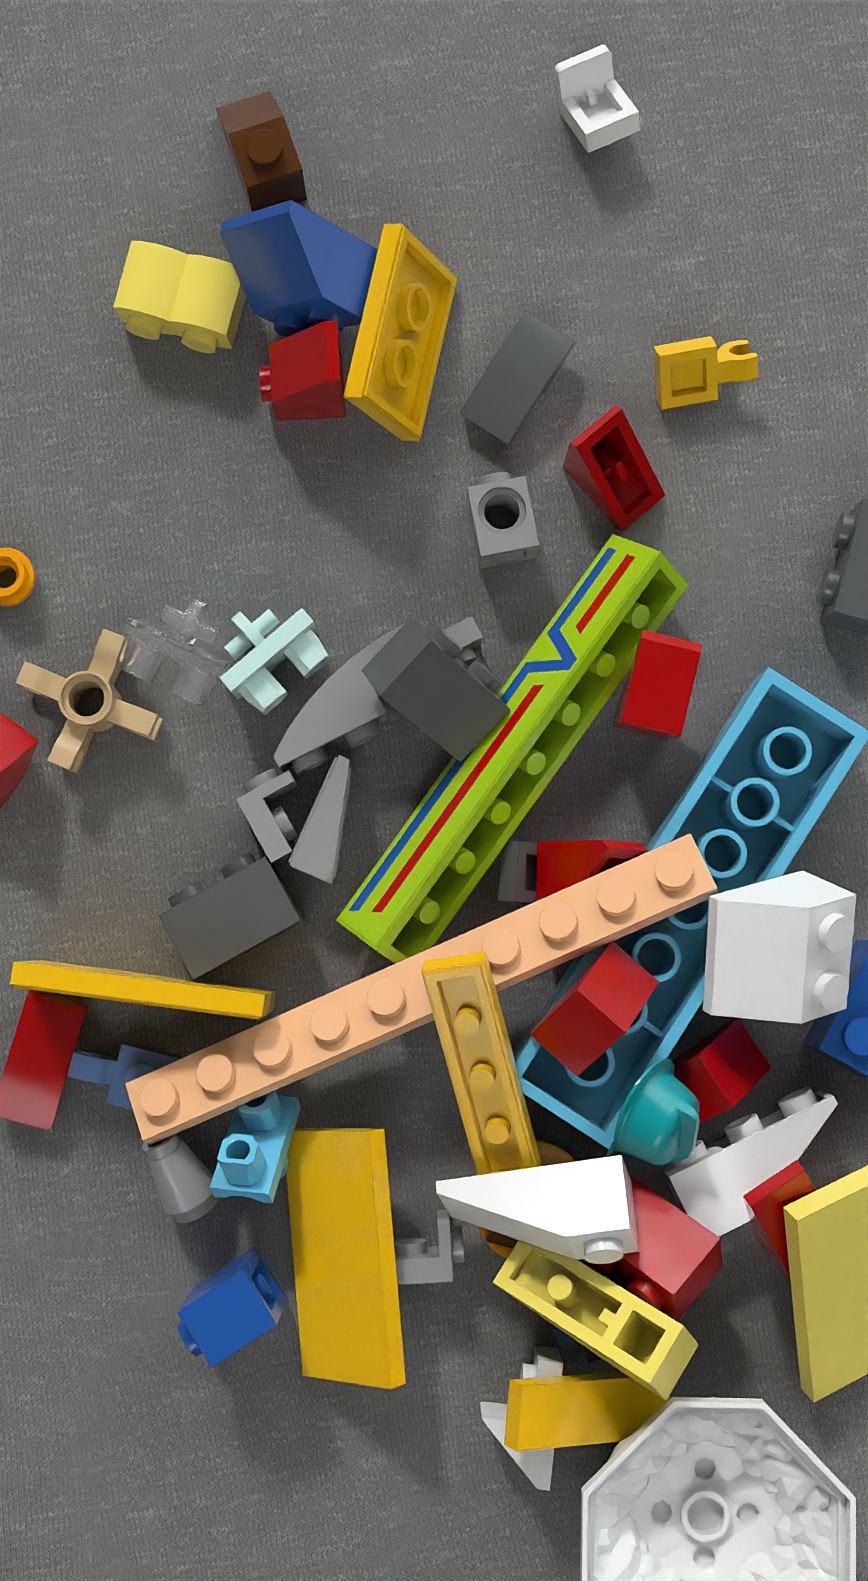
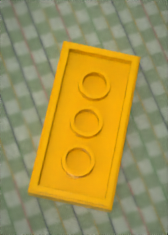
(143, 988)
(344, 1257)

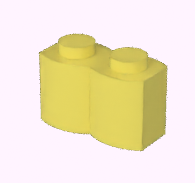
(179, 297)

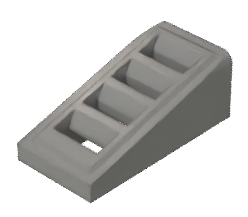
(322, 835)

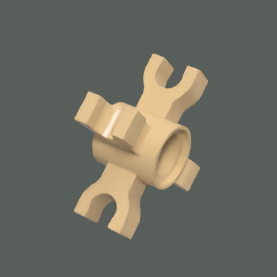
(78, 730)

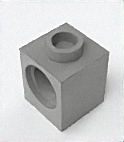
(501, 545)

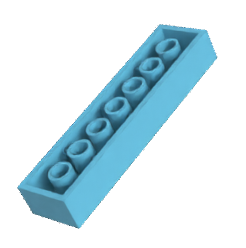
(748, 817)

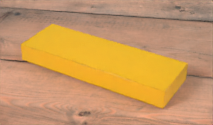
(576, 1410)

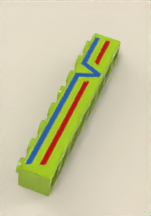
(489, 793)

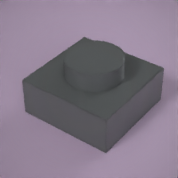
(518, 872)

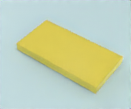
(830, 1283)

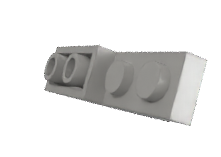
(350, 707)

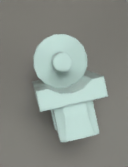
(252, 674)

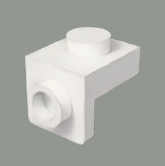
(593, 99)

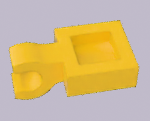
(693, 368)

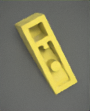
(599, 1315)

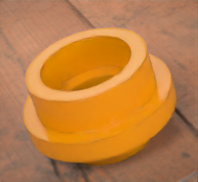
(25, 577)

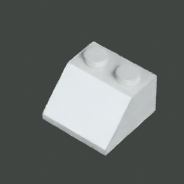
(779, 950)

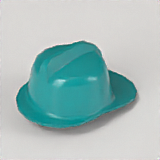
(657, 1118)

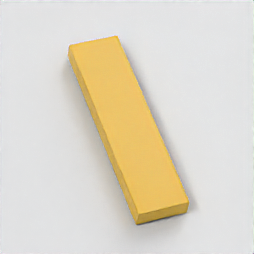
(481, 1063)

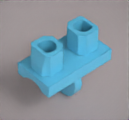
(256, 1148)

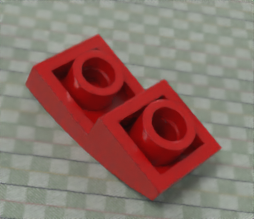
(40, 1059)

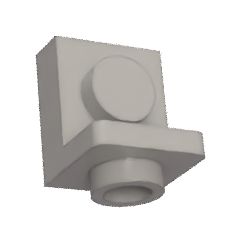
(270, 827)
(431, 1264)

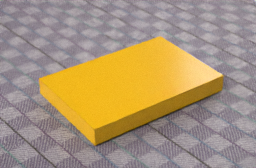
(400, 334)

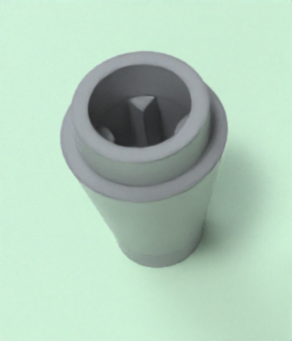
(179, 1179)

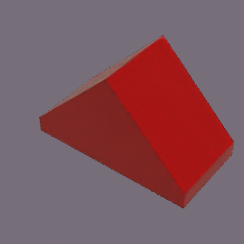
(613, 469)
(658, 686)
(573, 861)
(595, 1009)
(721, 1068)

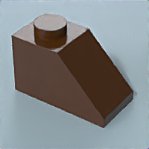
(262, 151)

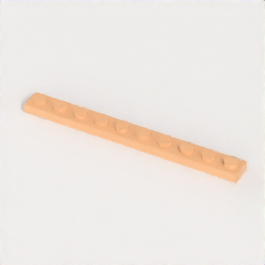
(397, 999)

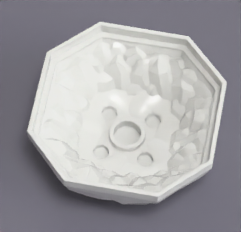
(716, 1498)

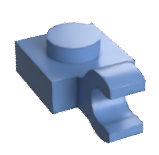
(131, 1064)

